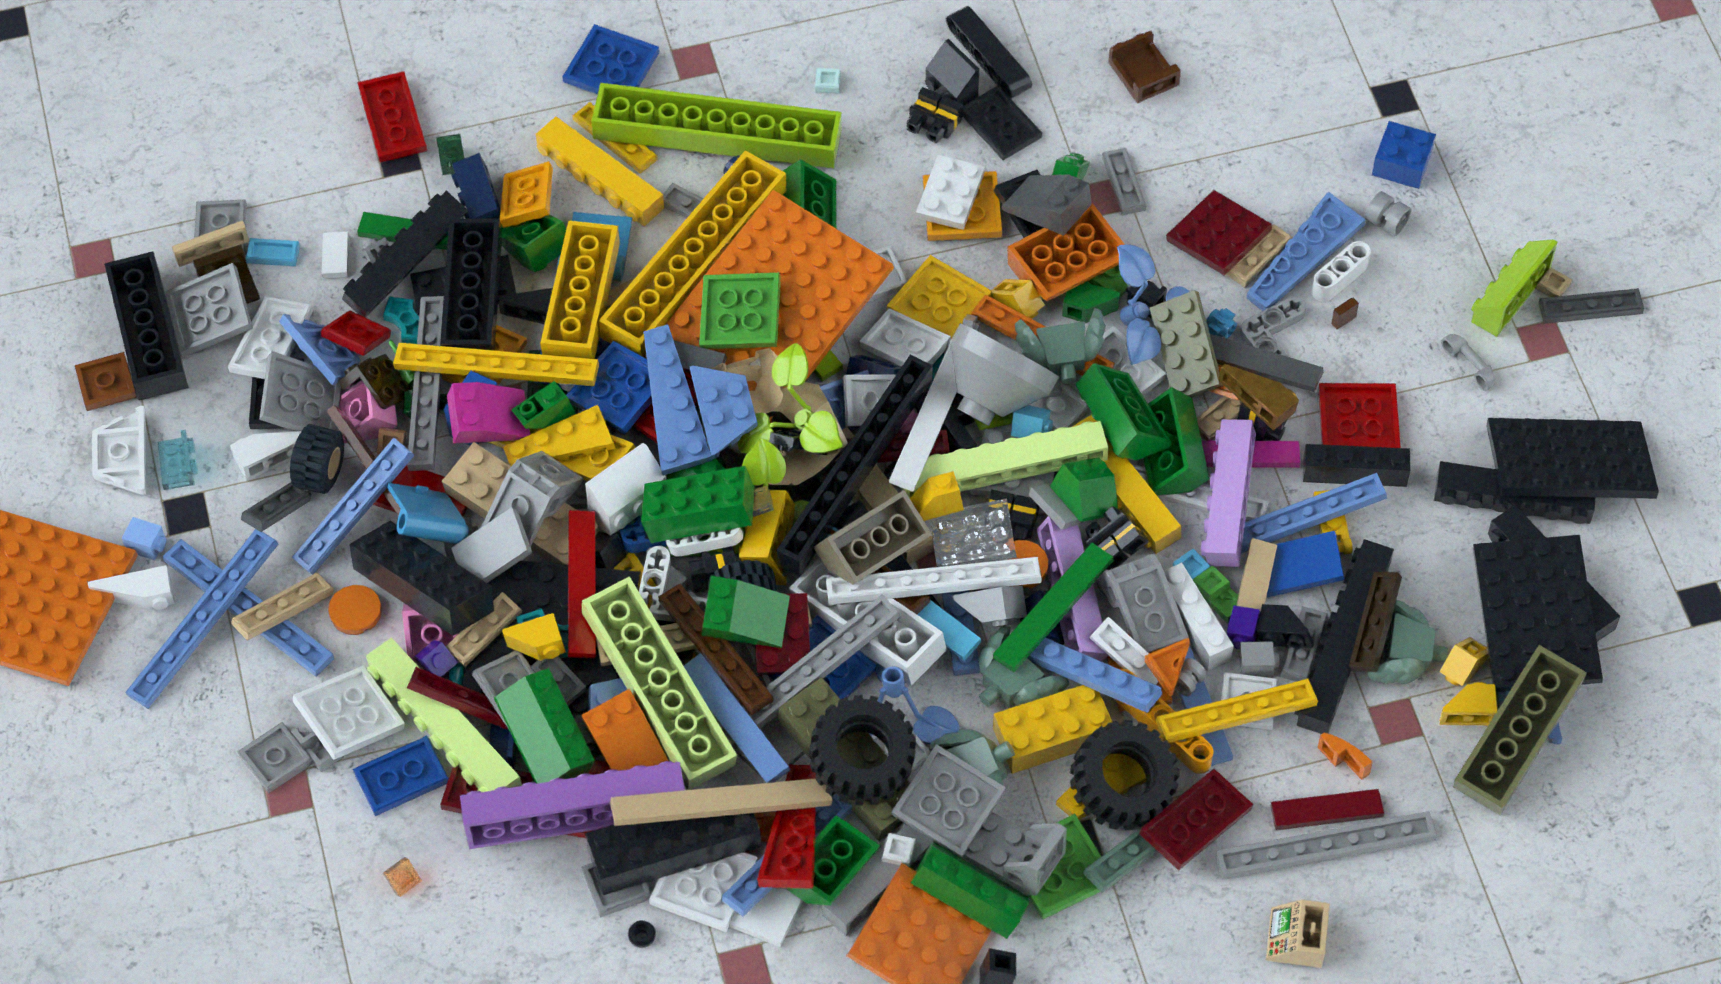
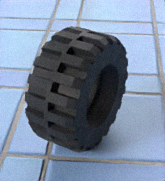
(867, 717)
(1147, 751)

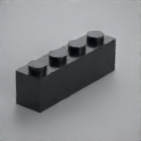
(1350, 463)

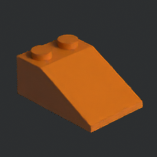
(623, 733)

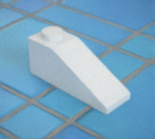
(263, 452)
(140, 589)

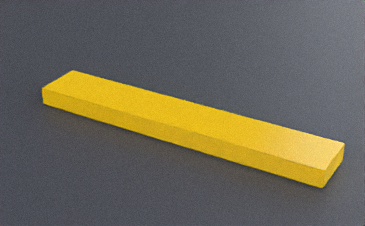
(1236, 711)

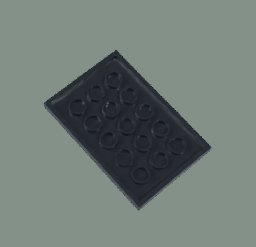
(1571, 458)
(1535, 597)

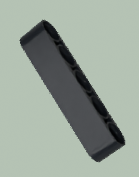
(988, 51)

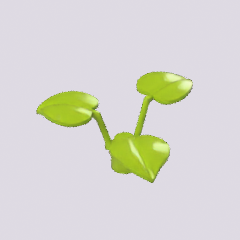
(818, 429)
(766, 466)

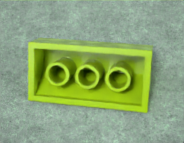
(1513, 286)

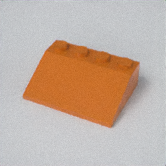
(1064, 262)

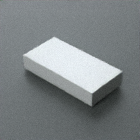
(335, 255)

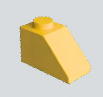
(1019, 296)
(938, 497)
(536, 638)
(1464, 661)
(1471, 706)

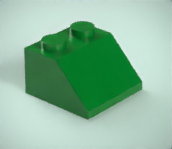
(1086, 488)

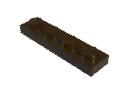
(1375, 622)

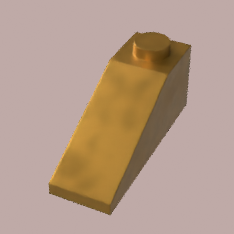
(1263, 396)

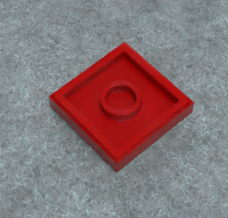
(356, 333)

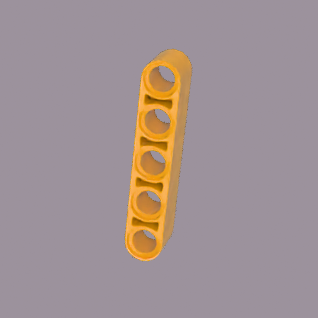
(1184, 750)

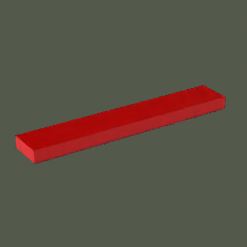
(580, 581)

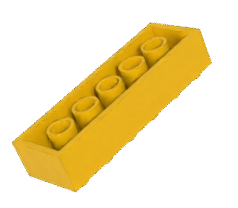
(580, 290)

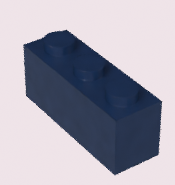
(476, 188)

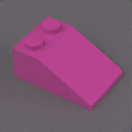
(484, 413)

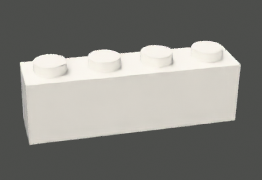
(1199, 621)

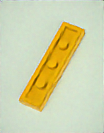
(635, 155)

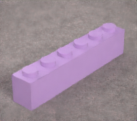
(1229, 493)
(1083, 619)

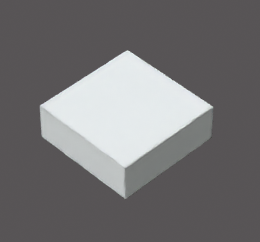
(898, 849)

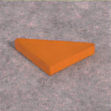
(1168, 663)

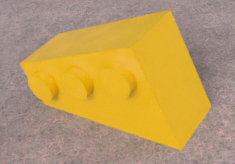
(768, 532)

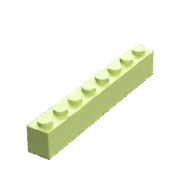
(1018, 457)
(443, 723)

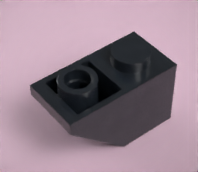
(1282, 627)

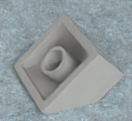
(996, 605)

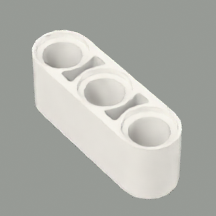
(1351, 268)

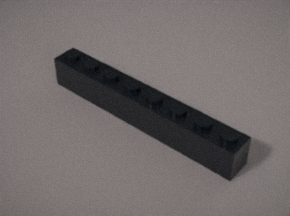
(1333, 664)

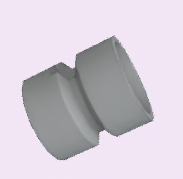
(1389, 214)

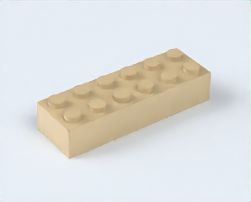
(475, 484)

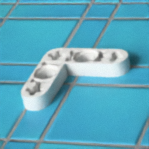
(688, 547)
(662, 573)

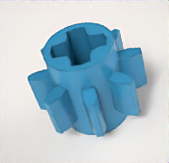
(1221, 323)

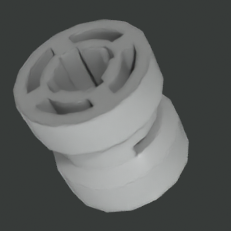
(1190, 675)

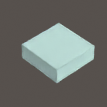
(827, 80)

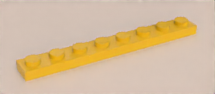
(496, 364)

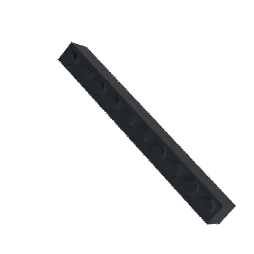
(854, 465)

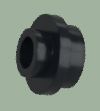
(638, 927)

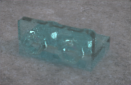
(177, 462)

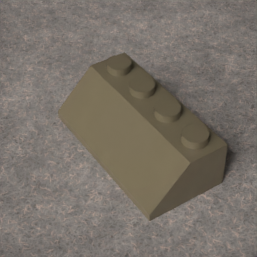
(873, 539)

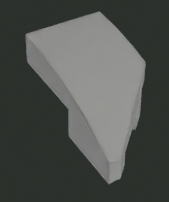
(315, 749)

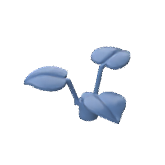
(1136, 268)
(935, 719)

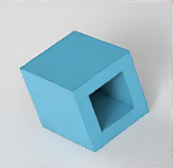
(1031, 420)

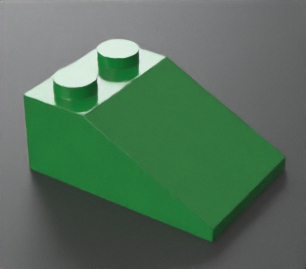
(535, 241)
(745, 613)

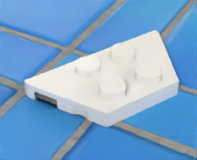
(121, 452)

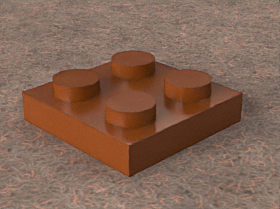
(105, 381)

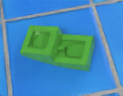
(1217, 592)

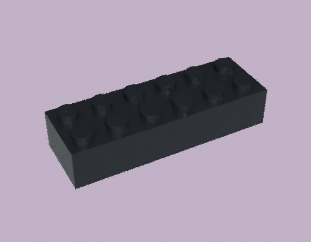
(471, 284)
(146, 326)
(422, 578)
(649, 851)

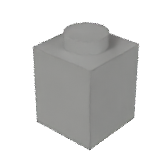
(1258, 659)

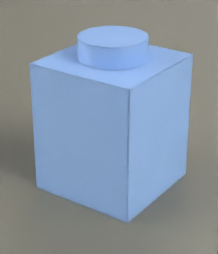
(145, 538)

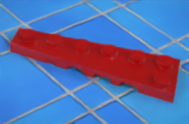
(791, 843)

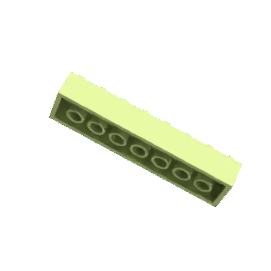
(658, 682)

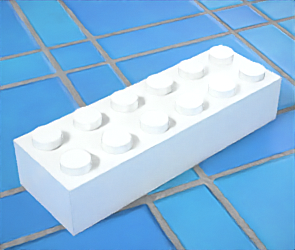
(904, 644)

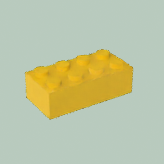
(1050, 726)

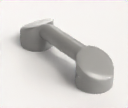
(1454, 343)

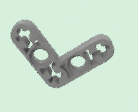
(1264, 332)

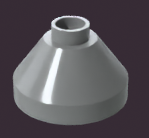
(995, 376)

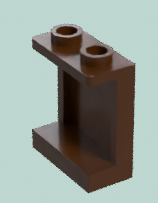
(1143, 67)

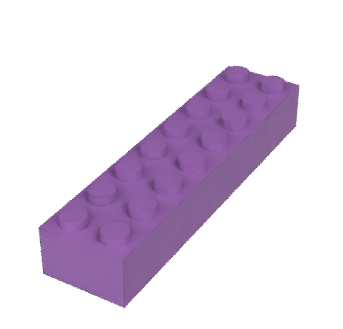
(558, 805)

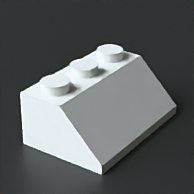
(619, 489)

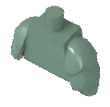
(1064, 346)
(1408, 647)
(1016, 687)
(977, 751)

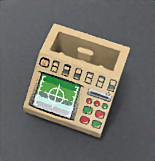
(1298, 933)

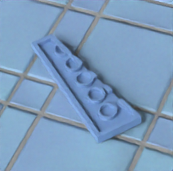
(1317, 239)
(676, 419)

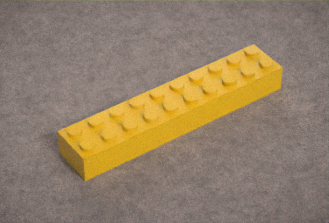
(690, 252)

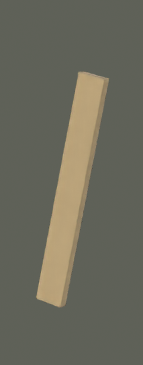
(718, 801)

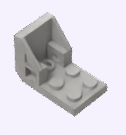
(536, 488)
(1144, 602)
(1017, 855)

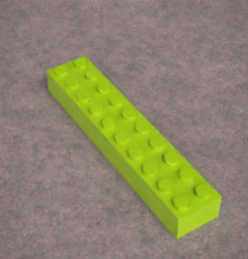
(716, 125)

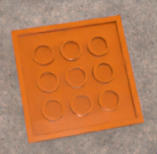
(917, 937)

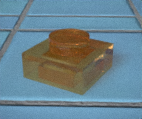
(402, 876)

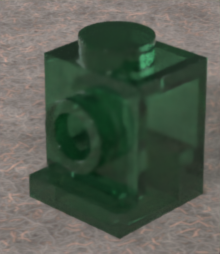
(450, 151)

